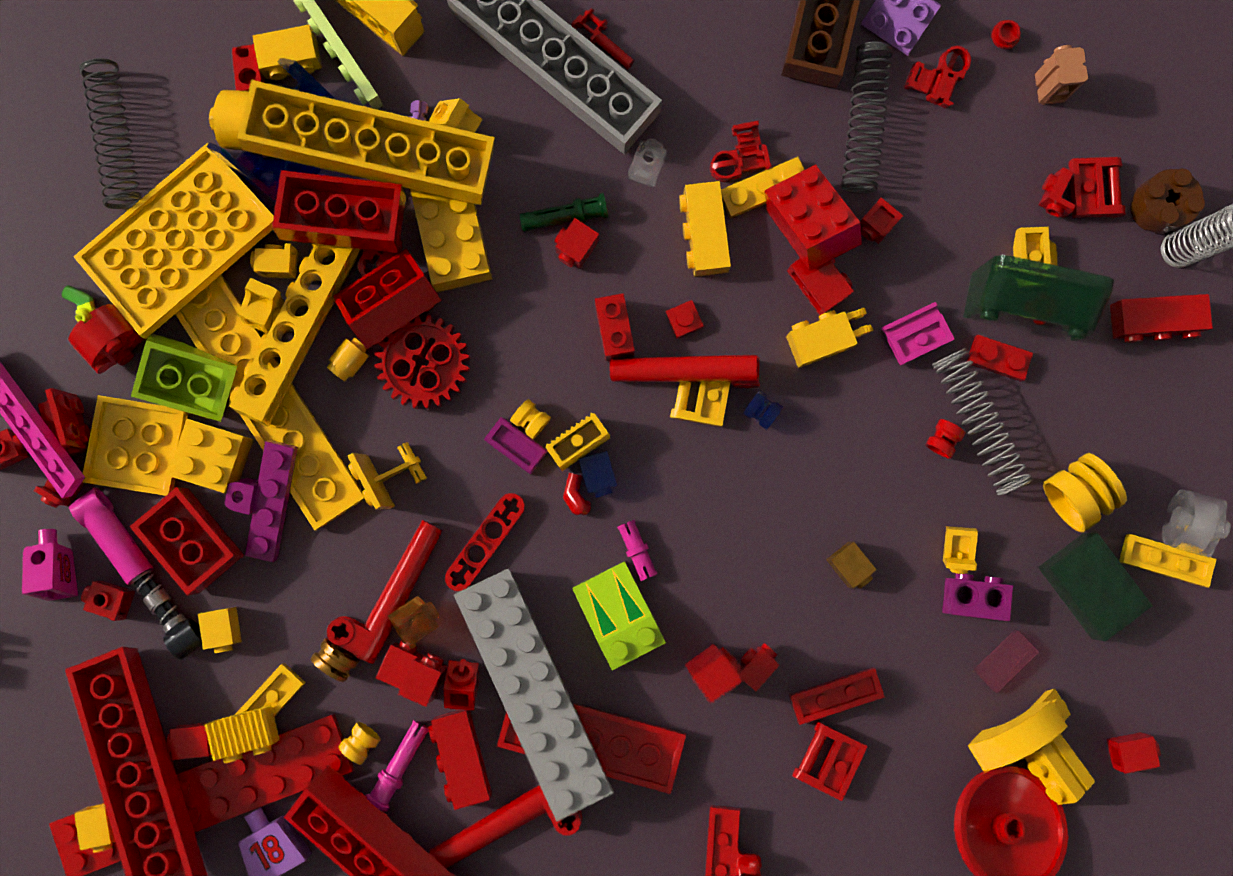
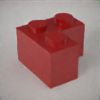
(412, 673)

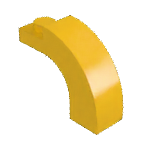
(1022, 735)

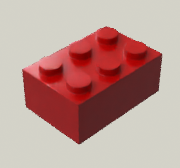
(813, 217)
(386, 299)
(186, 540)

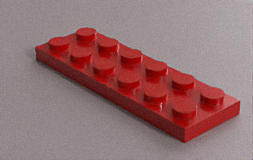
(625, 747)

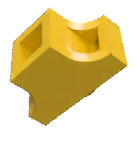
(455, 114)
(259, 305)

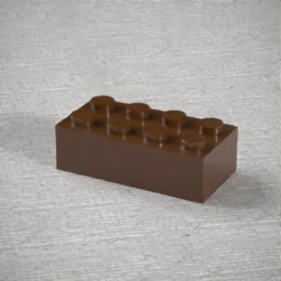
(820, 41)

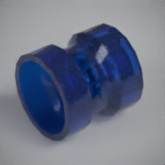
(756, 407)

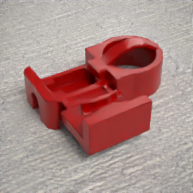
(939, 81)
(749, 155)

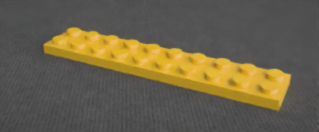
(320, 477)

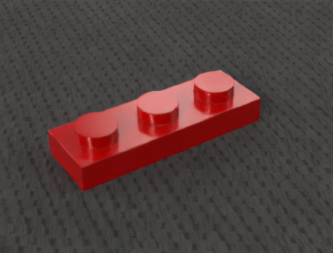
(836, 696)

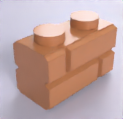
(1061, 75)

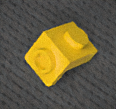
(960, 549)

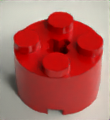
(105, 339)

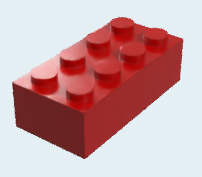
(339, 211)

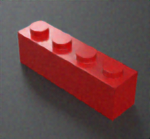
(714, 672)

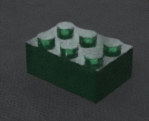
(1095, 586)

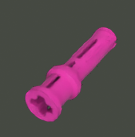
(391, 777)

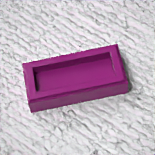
(516, 445)

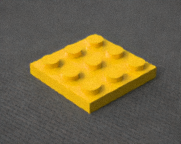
(133, 445)

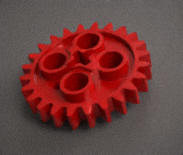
(448, 372)

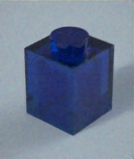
(598, 474)

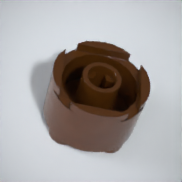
(1167, 201)

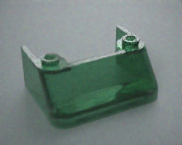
(1039, 293)

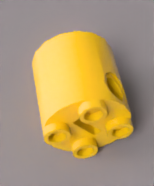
(227, 117)

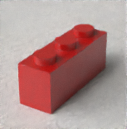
(1161, 317)
(460, 759)

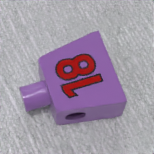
(271, 846)

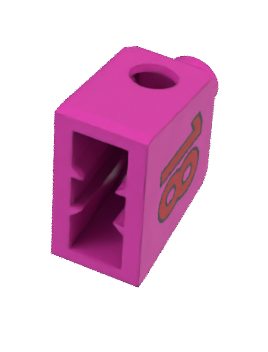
(48, 569)

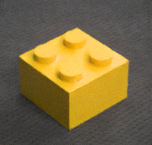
(209, 456)

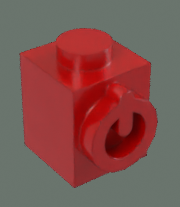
(461, 685)

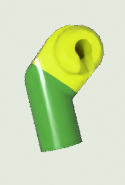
(83, 301)

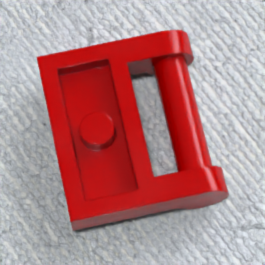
(1088, 187)
(838, 766)

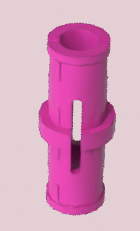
(637, 550)

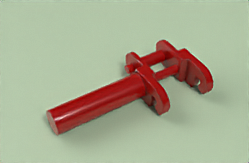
(602, 40)

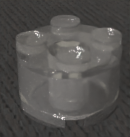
(1195, 523)

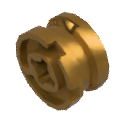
(334, 661)

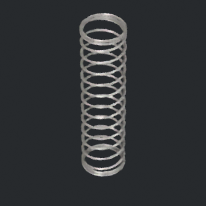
(1197, 244)
(1019, 481)

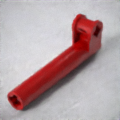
(739, 370)
(368, 639)
(500, 823)

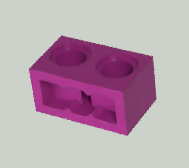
(977, 603)

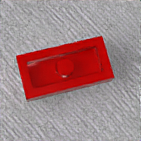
(1000, 358)

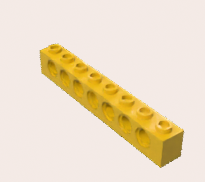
(305, 328)

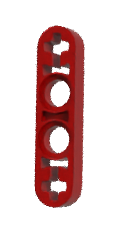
(482, 539)

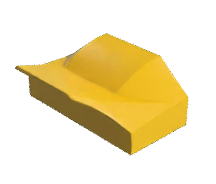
(1035, 245)

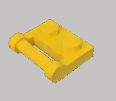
(709, 405)

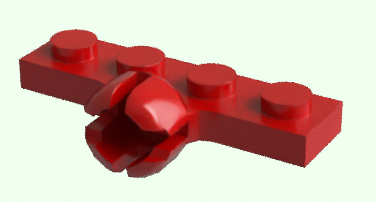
(723, 849)

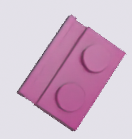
(917, 333)

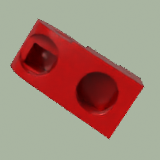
(245, 67)

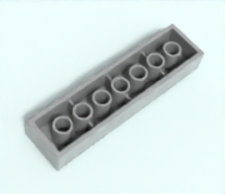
(564, 65)
(533, 694)

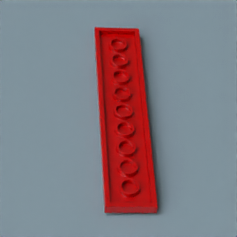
(226, 790)

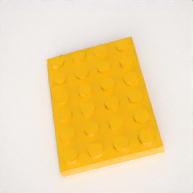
(175, 241)

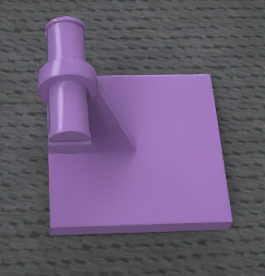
(900, 21)

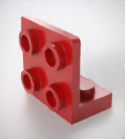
(65, 420)

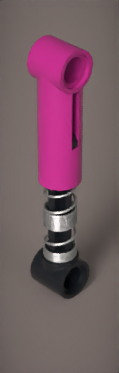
(97, 515)

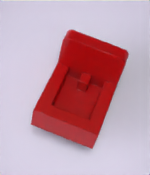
(1054, 189)
(879, 221)

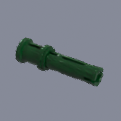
(556, 215)

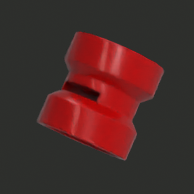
(945, 438)

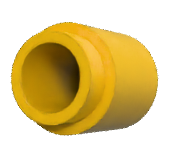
(348, 358)

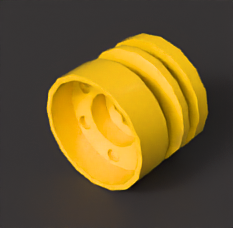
(1085, 492)

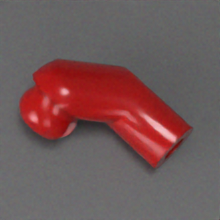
(573, 497)

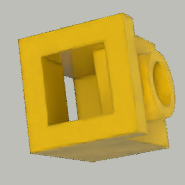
(275, 261)

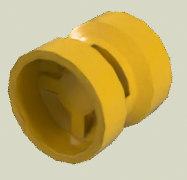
(530, 419)
(358, 745)

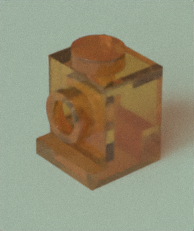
(414, 621)

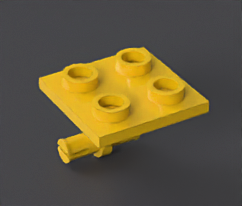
(375, 491)

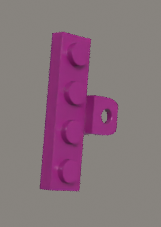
(265, 499)

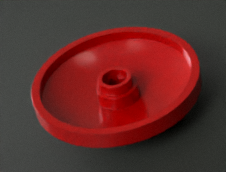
(1010, 825)

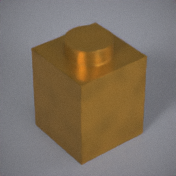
(852, 565)

